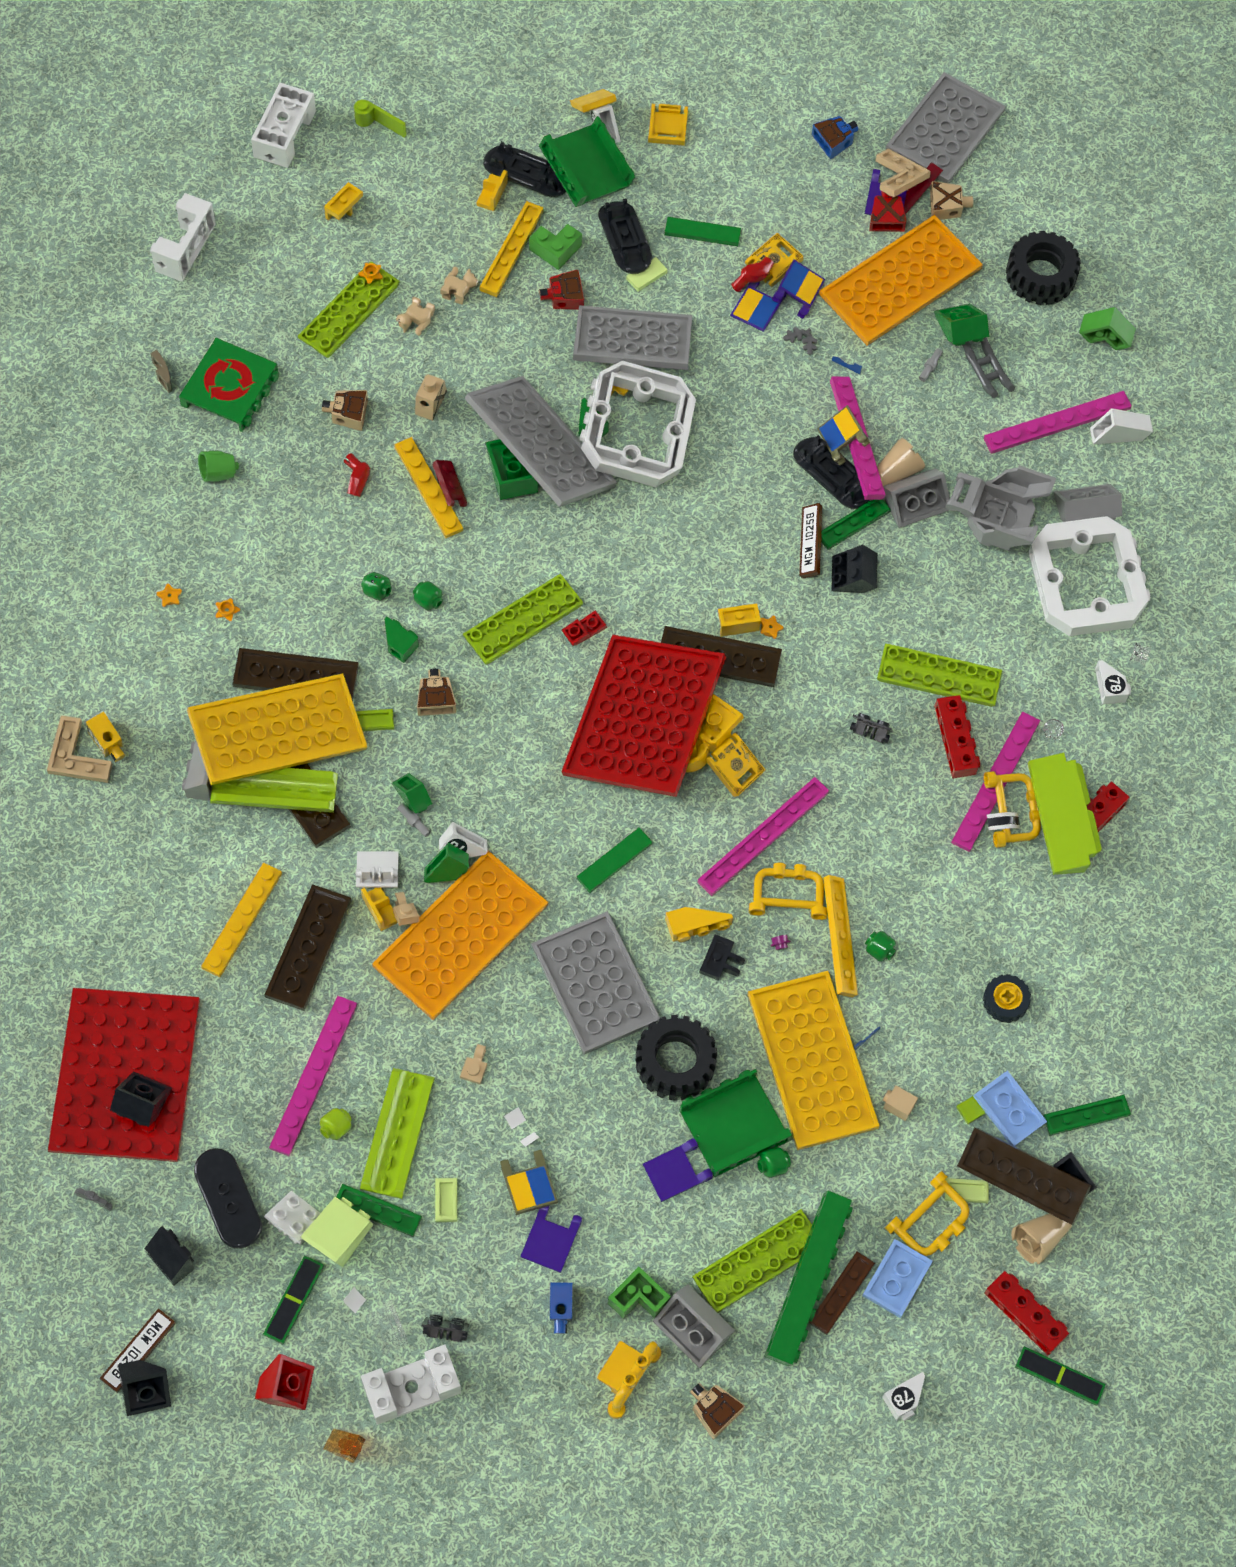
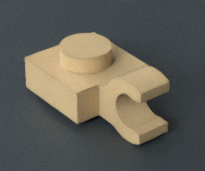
(404, 912)
(474, 1068)

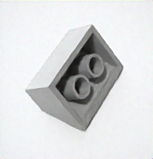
(917, 497)
(1089, 502)
(197, 782)
(693, 1325)

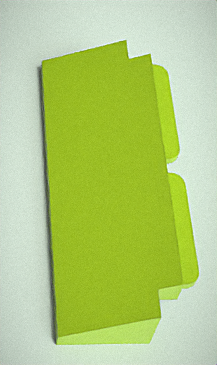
(1063, 812)

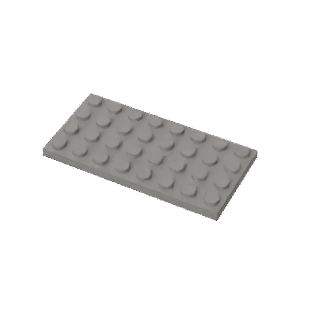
(539, 440)

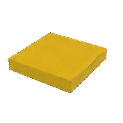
(593, 100)

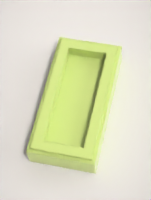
(651, 274)
(971, 1190)
(445, 1199)

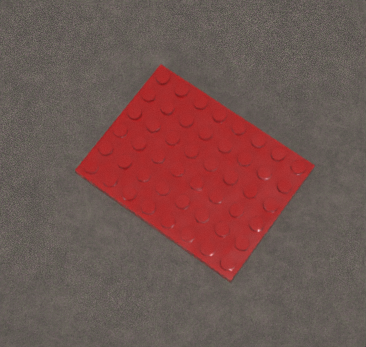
(644, 715)
(103, 1044)

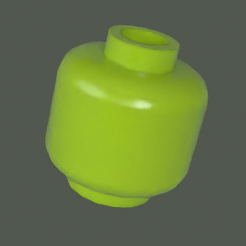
(335, 1123)

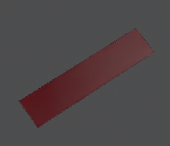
(917, 191)

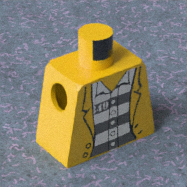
(101, 731)

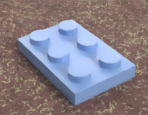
(1009, 1108)
(897, 1278)

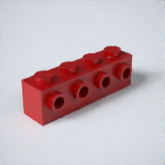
(956, 736)
(1107, 803)
(1027, 1313)

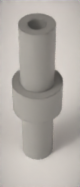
(930, 364)
(414, 820)

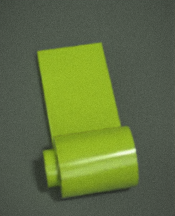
(367, 112)

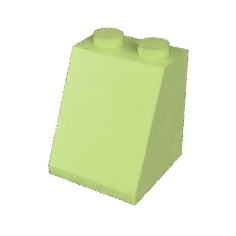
(338, 1230)

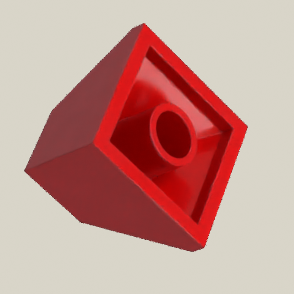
(285, 1383)

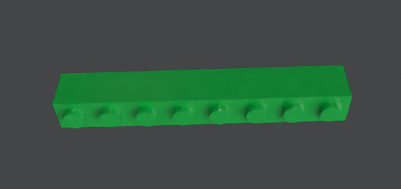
(808, 1278)

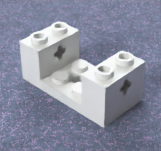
(274, 137)
(175, 258)
(434, 1379)

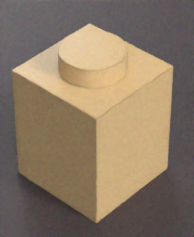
(899, 1102)

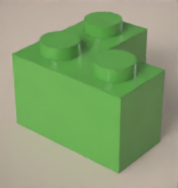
(555, 249)
(1108, 326)
(638, 1289)

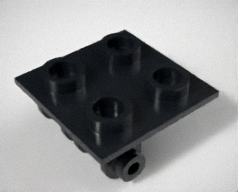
(881, 726)
(435, 1322)

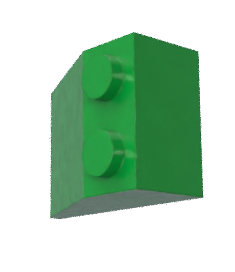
(963, 324)
(508, 473)

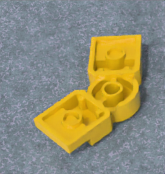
(716, 728)

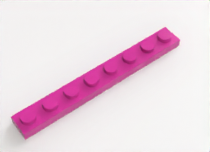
(1055, 422)
(862, 456)
(986, 797)
(763, 836)
(313, 1076)

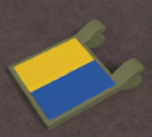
(841, 431)
(530, 1187)

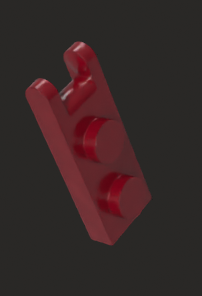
(449, 482)

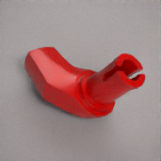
(753, 273)
(359, 475)

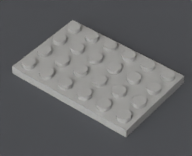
(946, 126)
(633, 337)
(595, 982)

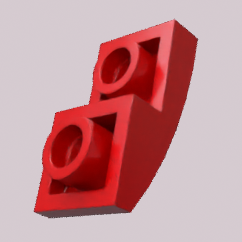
(584, 629)

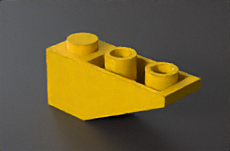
(691, 921)

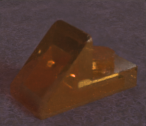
(344, 1444)

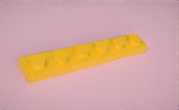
(511, 249)
(428, 487)
(241, 920)
(840, 936)

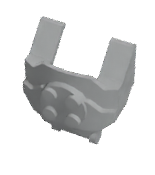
(1002, 507)

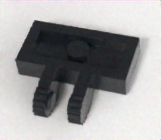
(717, 957)

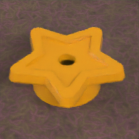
(370, 267)
(169, 600)
(227, 614)
(770, 632)

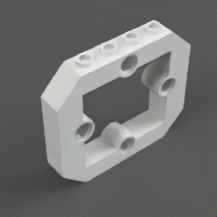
(657, 385)
(1089, 619)

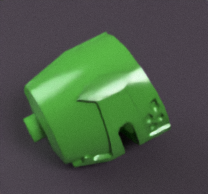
(216, 465)

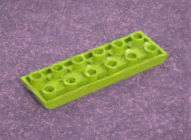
(347, 312)
(523, 619)
(939, 675)
(281, 789)
(397, 1133)
(754, 1262)

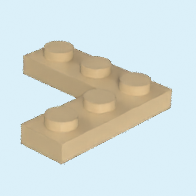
(907, 172)
(65, 763)

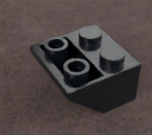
(854, 570)
(169, 1257)

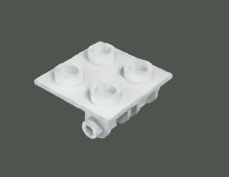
(377, 869)
(292, 1216)

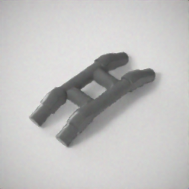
(989, 358)

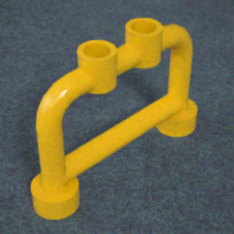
(995, 781)
(799, 872)
(955, 1227)
(650, 1355)

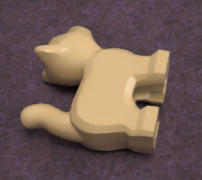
(456, 286)
(416, 314)

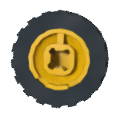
(1006, 998)

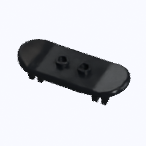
(523, 169)
(625, 236)
(838, 480)
(227, 1198)

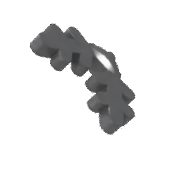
(797, 333)
(90, 1195)

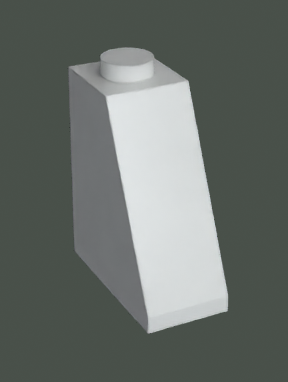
(1121, 427)

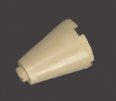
(900, 463)
(1039, 1237)

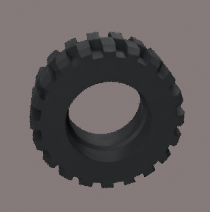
(1041, 287)
(676, 1031)

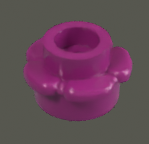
(780, 942)

